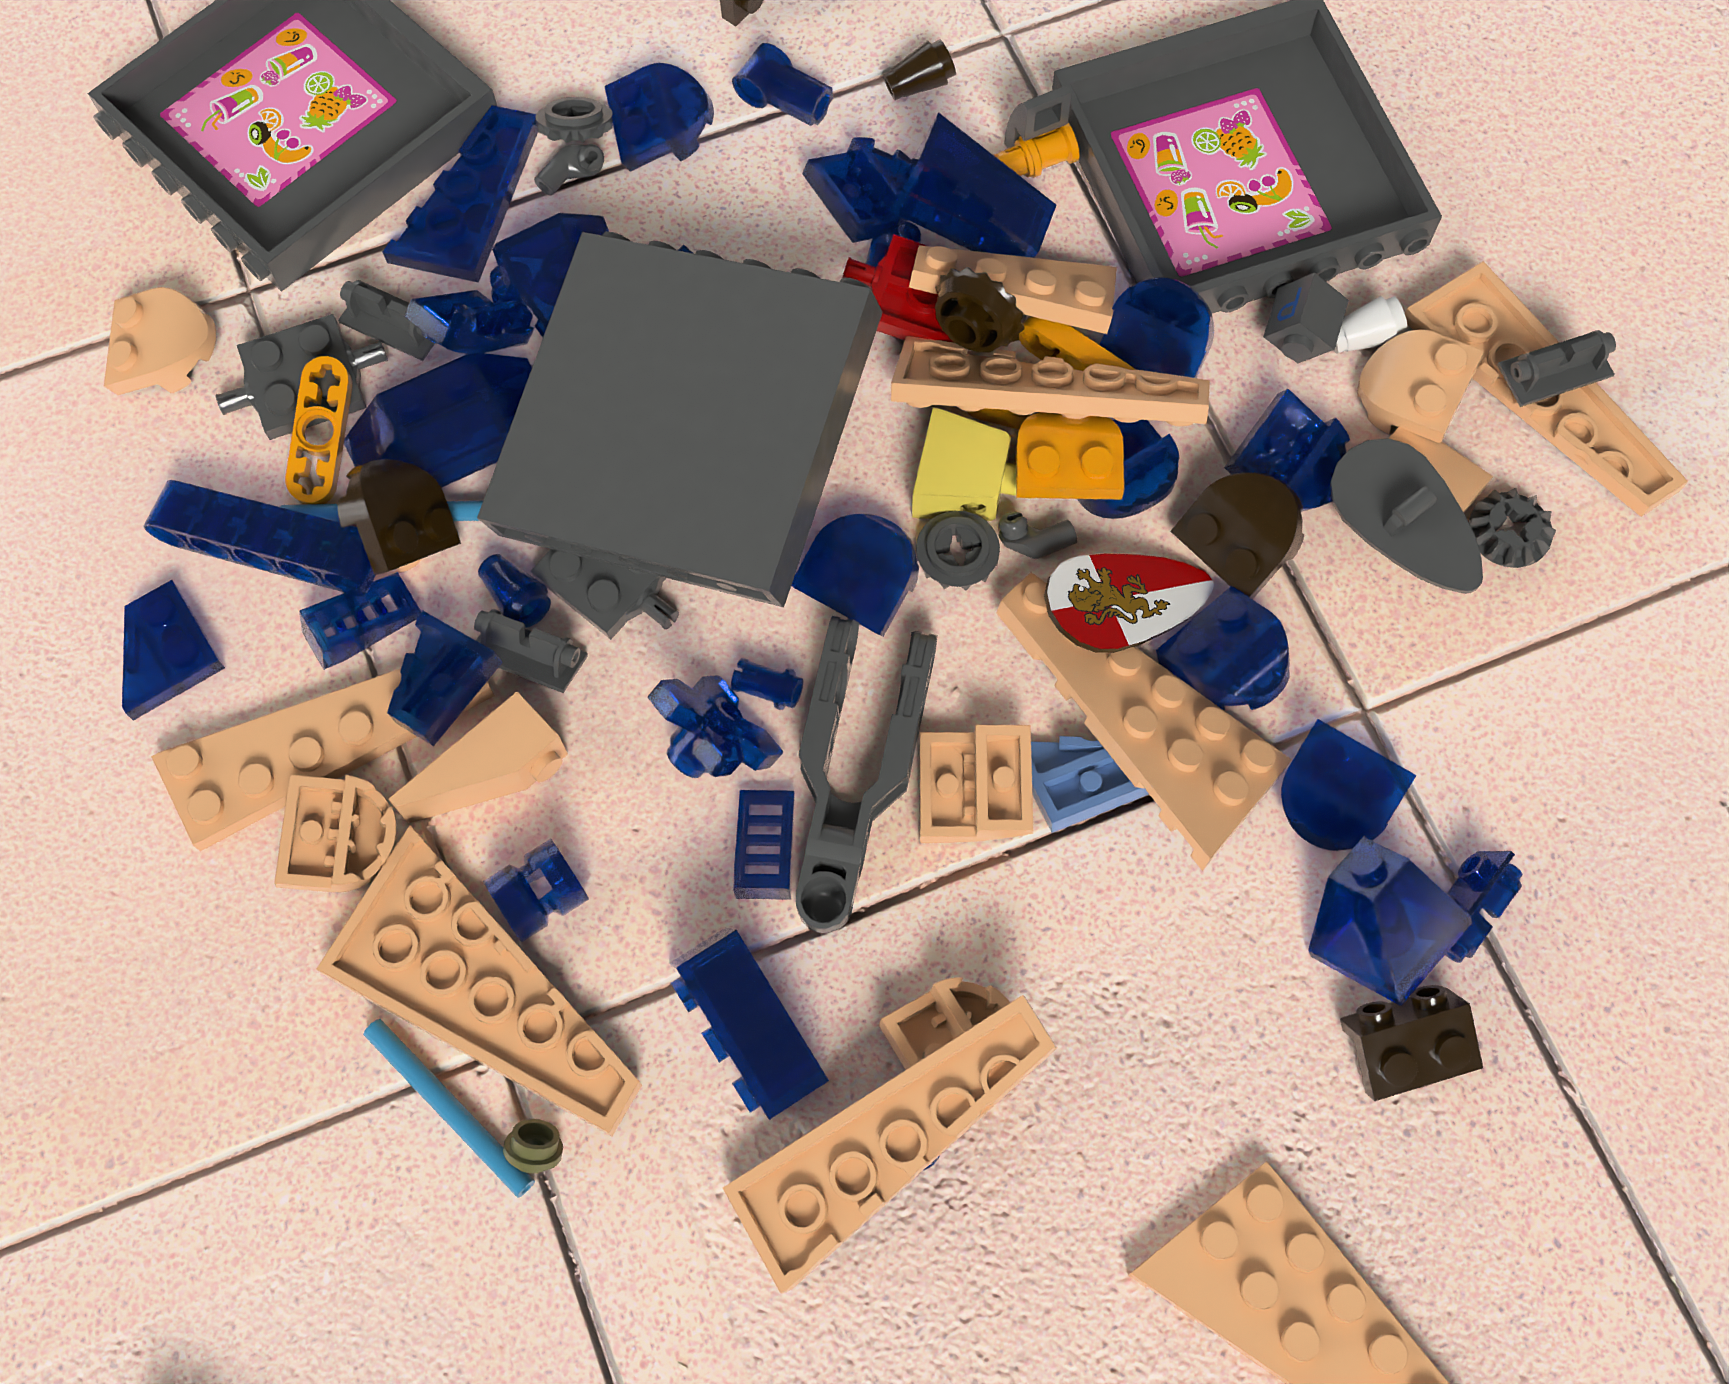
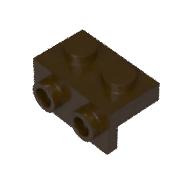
(1413, 1043)

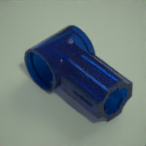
(773, 80)

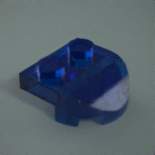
(657, 114)
(859, 187)
(471, 322)
(1161, 328)
(1295, 448)
(1148, 472)
(860, 569)
(1231, 652)
(1340, 790)

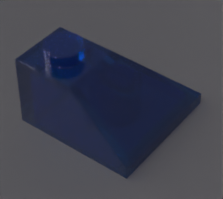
(1384, 922)

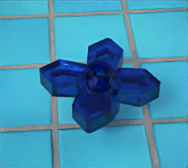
(711, 729)

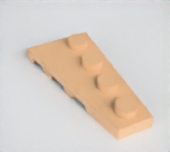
(1043, 288)

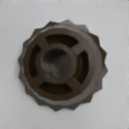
(977, 311)

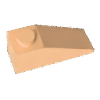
(490, 761)

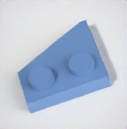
(1077, 781)

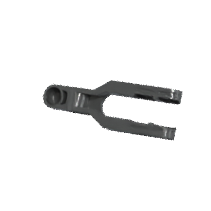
(843, 828)

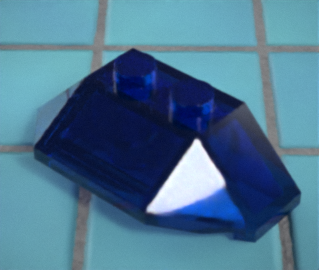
(445, 418)

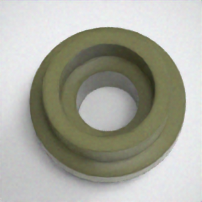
(533, 1146)

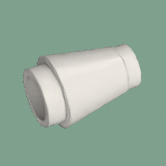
(1372, 325)

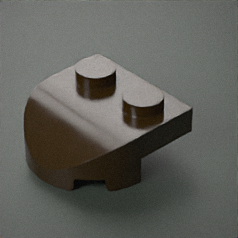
(397, 513)
(1244, 528)

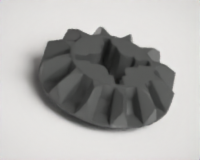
(574, 119)
(973, 534)
(1506, 546)

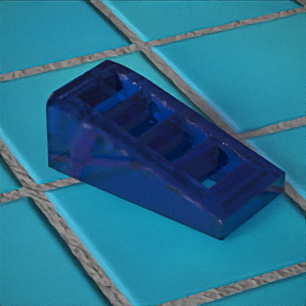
(367, 632)
(764, 885)

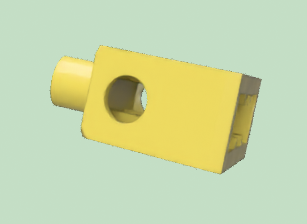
(962, 468)

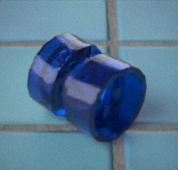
(518, 901)

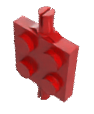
(904, 309)

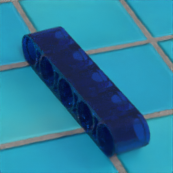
(261, 537)

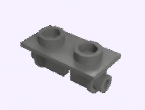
(382, 318)
(1559, 367)
(530, 653)

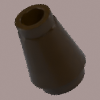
(920, 71)

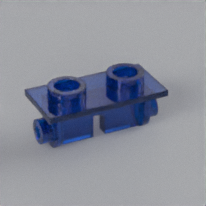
(1483, 882)

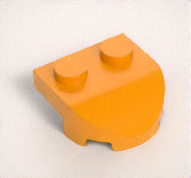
(1069, 458)

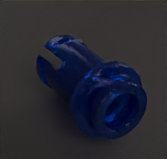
(768, 683)

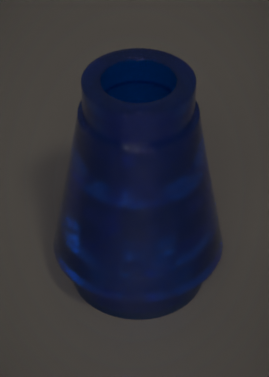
(514, 590)

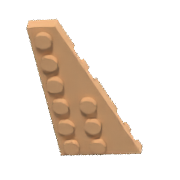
(455, 973)
(1283, 1292)

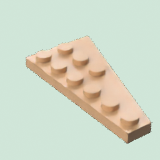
(1155, 727)

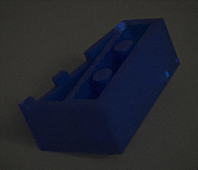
(971, 196)
(746, 1023)

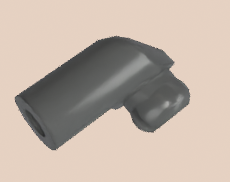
(569, 163)
(1032, 542)

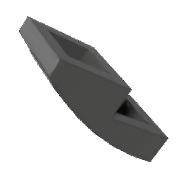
(1039, 115)

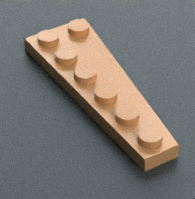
(1580, 422)
(245, 770)
(853, 1164)

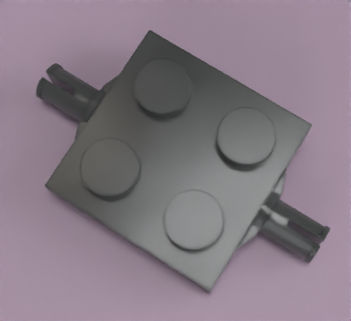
(275, 369)
(603, 592)

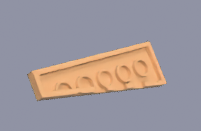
(947, 375)

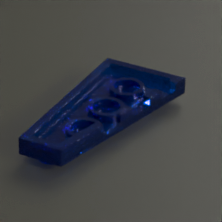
(470, 201)

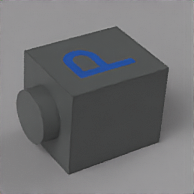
(1306, 318)

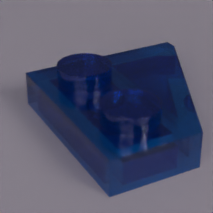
(163, 650)
(439, 679)

